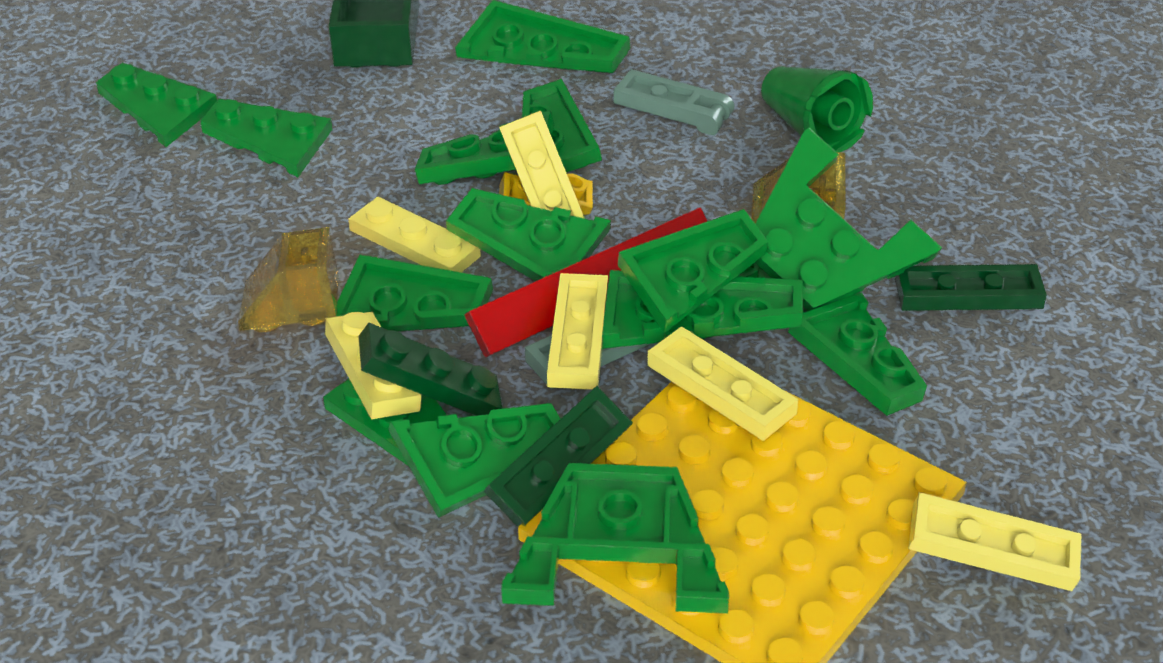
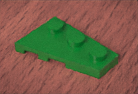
(570, 132)
(859, 352)
(463, 455)

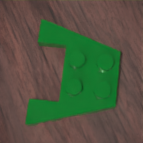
(818, 245)
(623, 517)

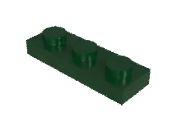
(971, 287)
(428, 371)
(575, 438)

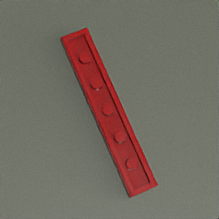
(534, 305)

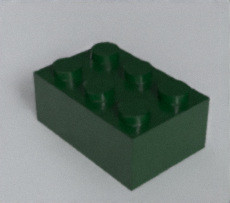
(373, 32)

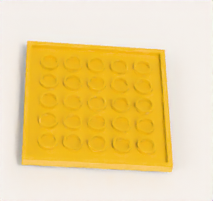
(796, 522)

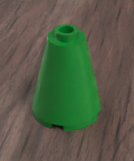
(822, 99)

